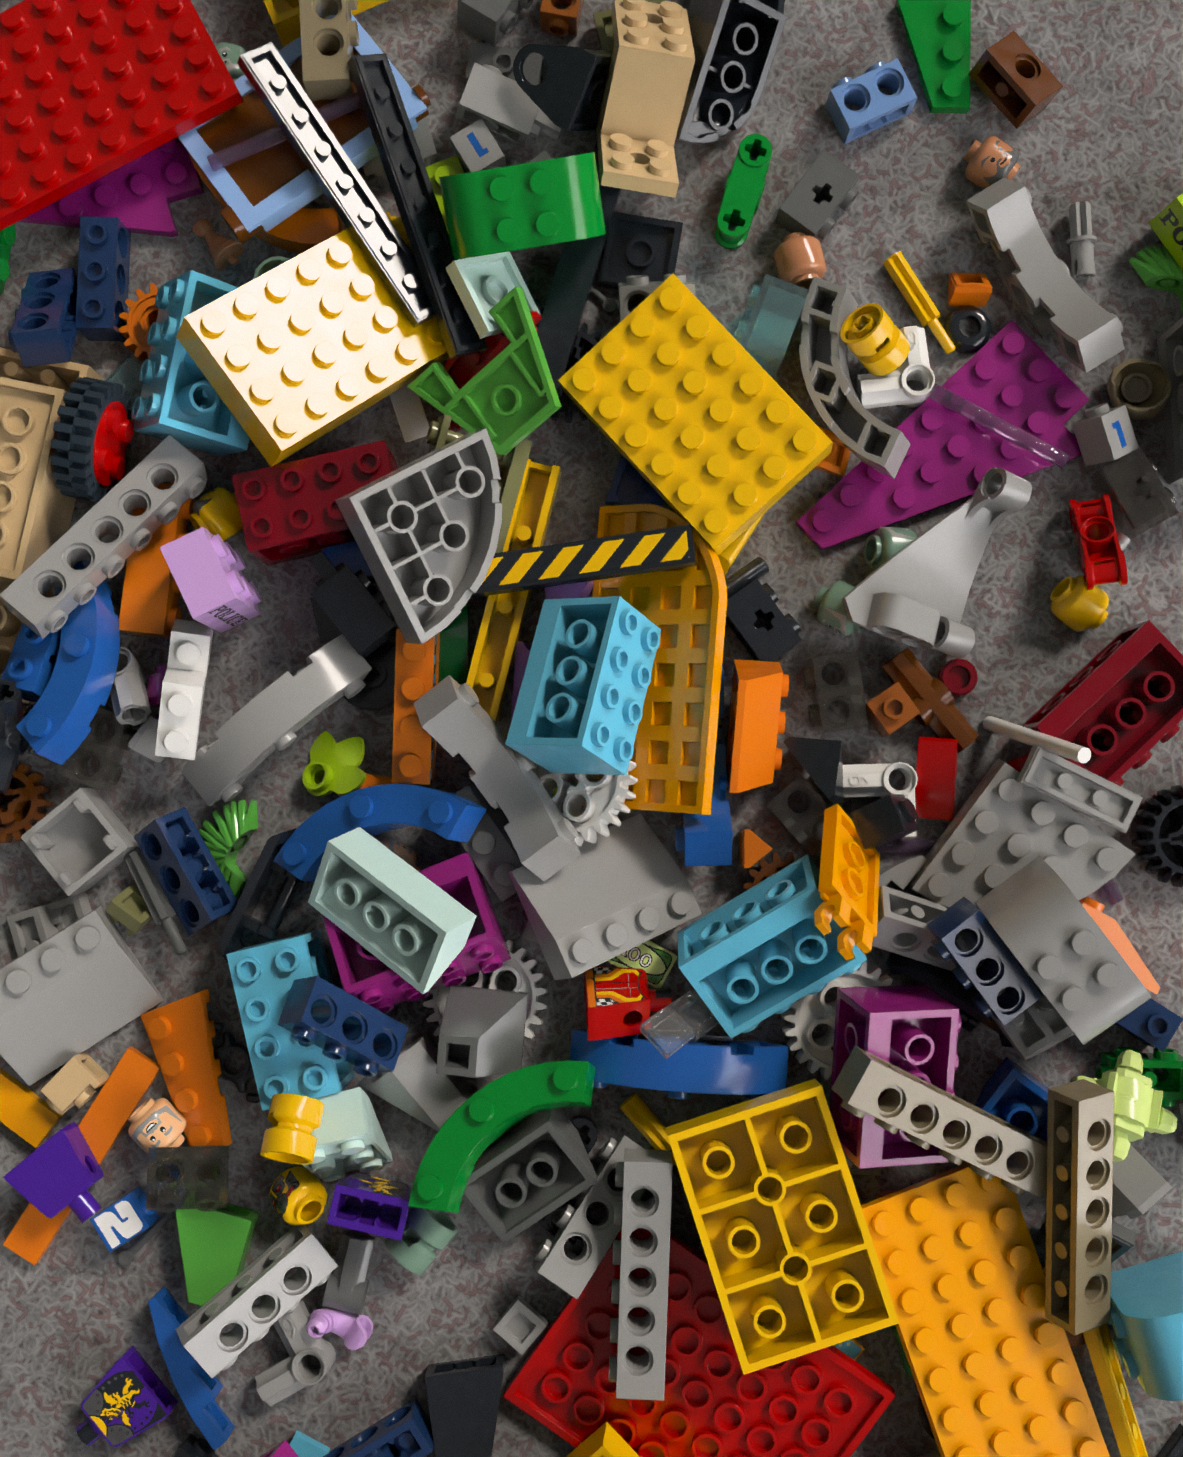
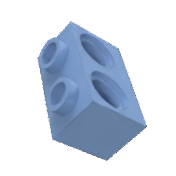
(875, 107)

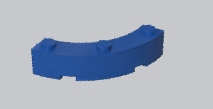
(79, 679)
(377, 811)
(708, 838)
(728, 1068)

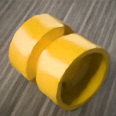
(875, 339)
(291, 1135)

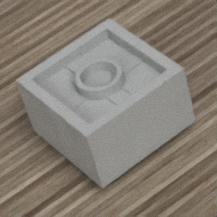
(80, 841)

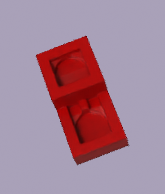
(936, 778)

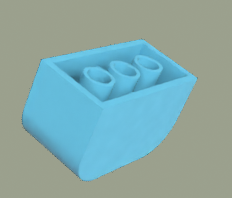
(1149, 1324)

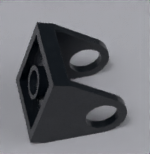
(571, 83)

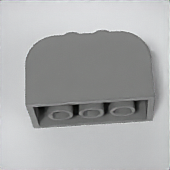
(1063, 950)

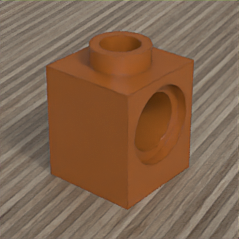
(561, 21)
(890, 709)

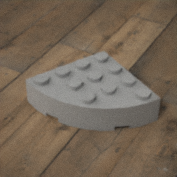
(430, 532)
(1005, 830)

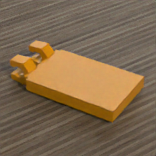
(847, 884)

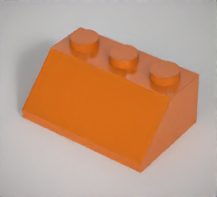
(755, 724)

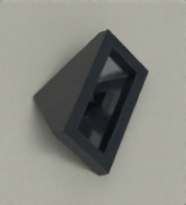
(822, 762)

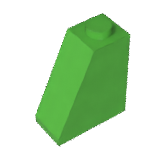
(214, 1247)

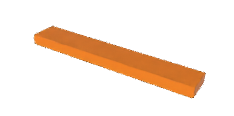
(100, 1129)

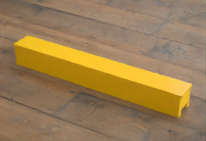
(506, 612)

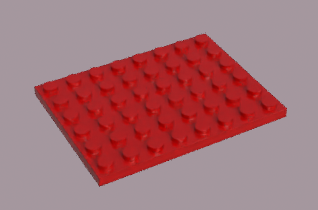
(96, 90)
(709, 1408)

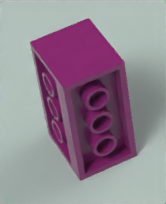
(484, 951)
(908, 1029)

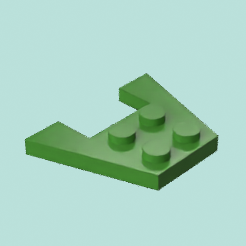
(509, 393)

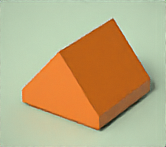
(968, 289)
(751, 848)

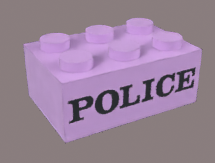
(212, 580)

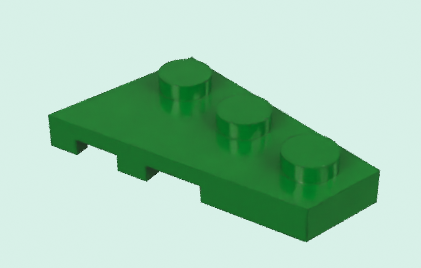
(941, 46)

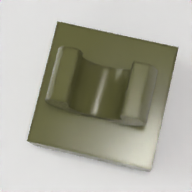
(129, 910)

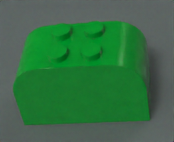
(523, 206)

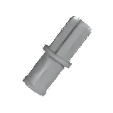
(1081, 241)

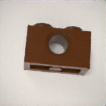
(1015, 79)

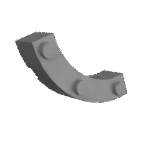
(1041, 280)
(829, 382)
(273, 718)
(501, 774)

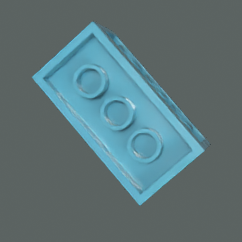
(174, 390)
(584, 686)
(763, 950)
(261, 986)

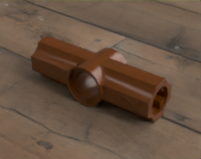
(930, 698)

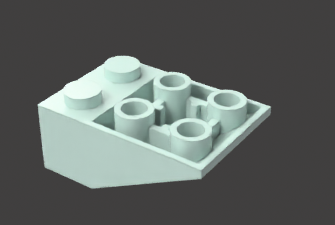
(348, 1137)

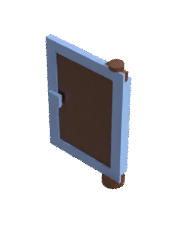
(275, 181)

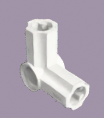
(892, 388)
(873, 781)

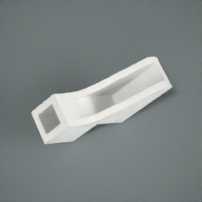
(183, 690)

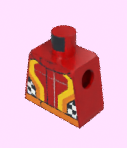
(619, 1001)

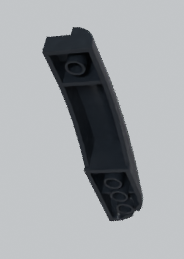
(732, 62)

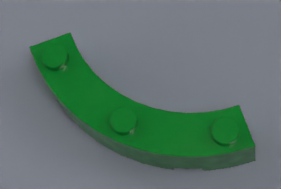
(486, 1117)

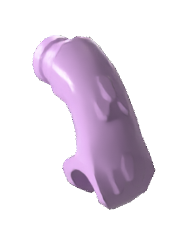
(351, 1327)

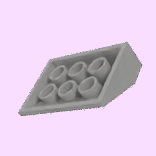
(606, 899)
(69, 995)

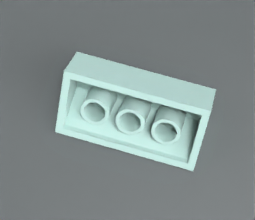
(390, 908)

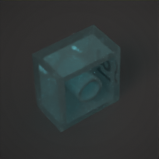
(771, 318)

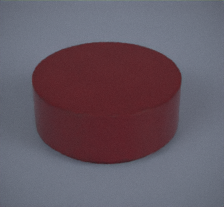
(958, 676)

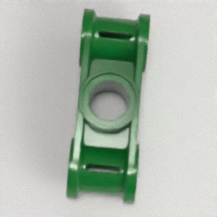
(743, 191)

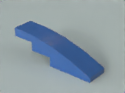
(190, 1379)

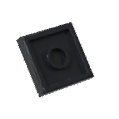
(639, 248)

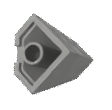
(418, 1087)
(1135, 1186)

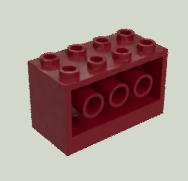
(292, 505)
(1119, 702)

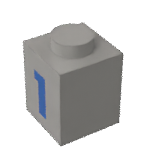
(477, 148)
(1105, 434)

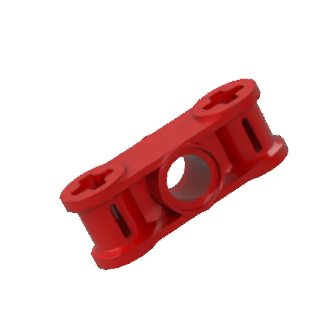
(1097, 542)

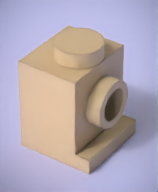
(74, 1083)

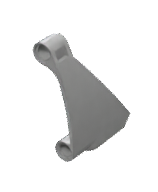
(926, 584)

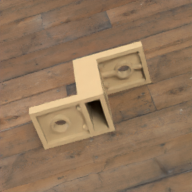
(644, 96)

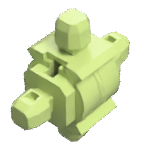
(1135, 1103)

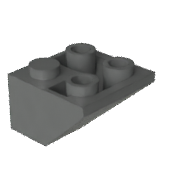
(481, 1032)

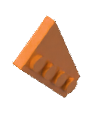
(185, 1055)

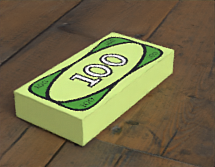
(649, 957)

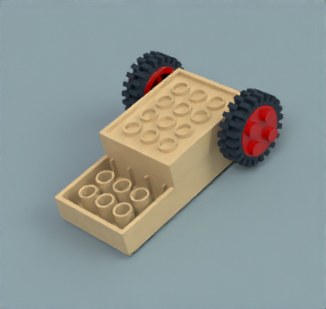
(58, 443)

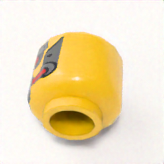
(298, 1196)

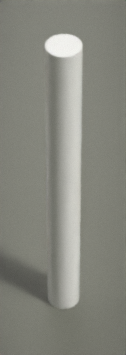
(1035, 738)

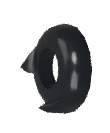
(964, 343)

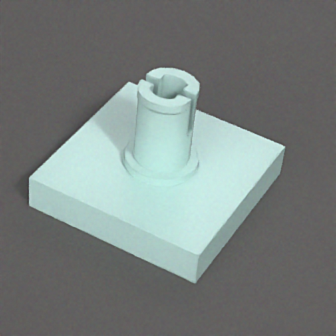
(483, 283)

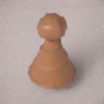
(223, 250)

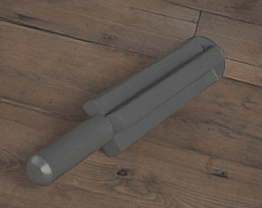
(155, 898)

